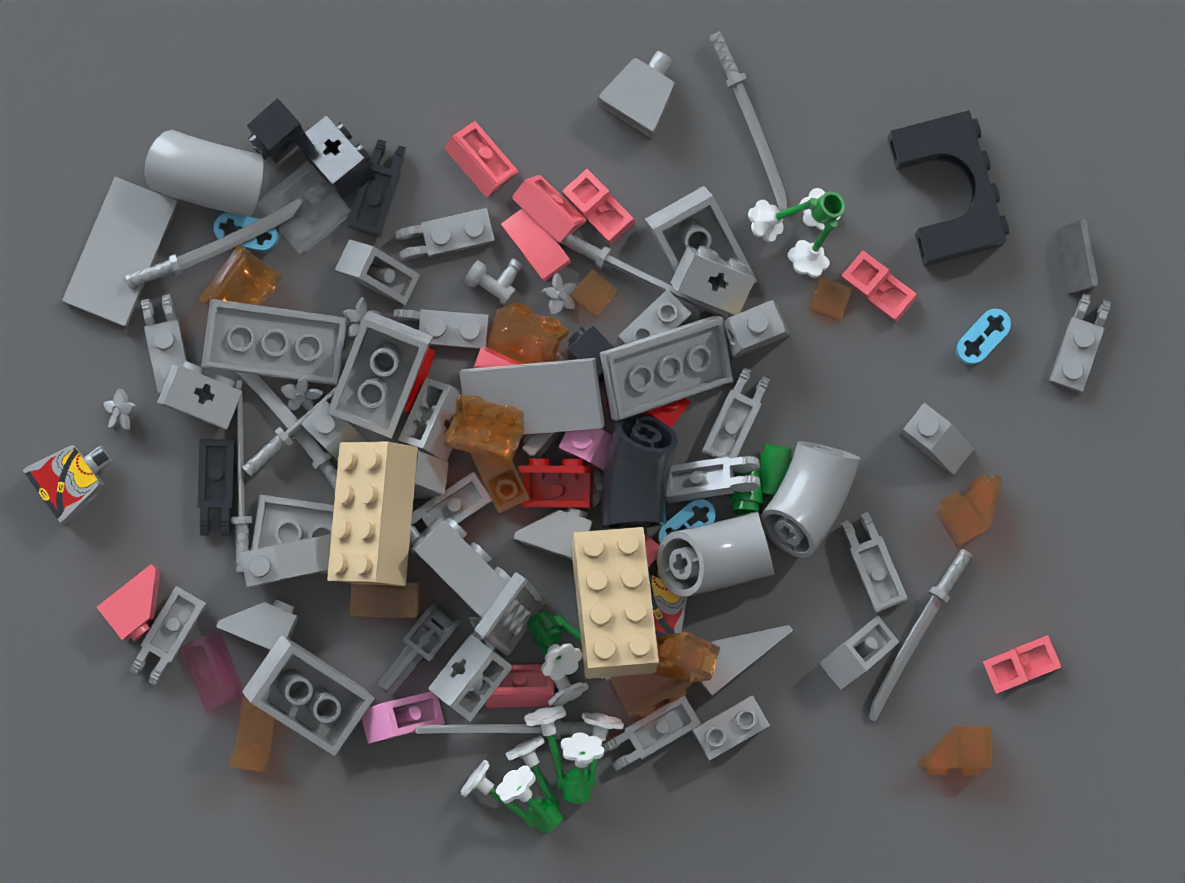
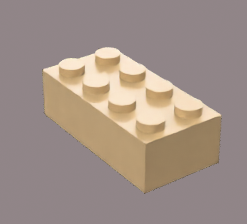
(372, 513)
(614, 603)

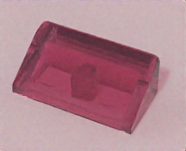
(212, 671)

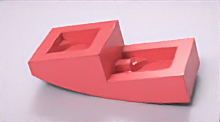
(598, 206)
(536, 244)
(879, 287)
(1022, 664)

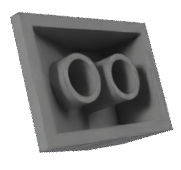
(694, 223)
(379, 374)

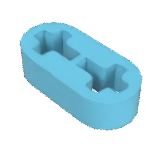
(241, 222)
(989, 342)
(686, 514)

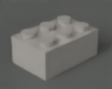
(461, 565)
(308, 695)

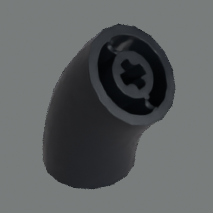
(637, 473)

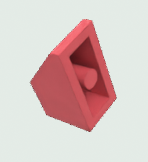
(133, 605)

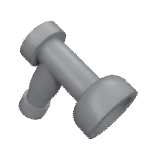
(501, 287)

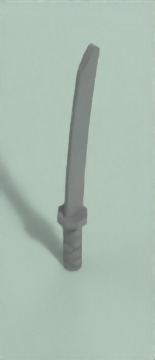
(735, 81)
(602, 256)
(177, 264)
(280, 440)
(321, 460)
(242, 521)
(939, 596)
(562, 728)

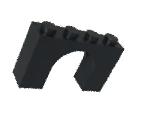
(954, 141)

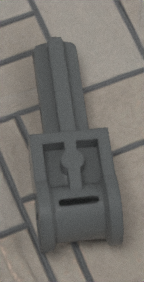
(423, 642)

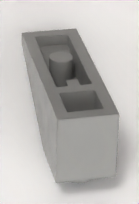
(286, 561)
(739, 653)

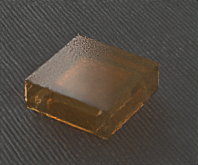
(594, 293)
(830, 299)

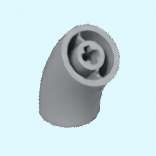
(204, 173)
(809, 498)
(714, 556)

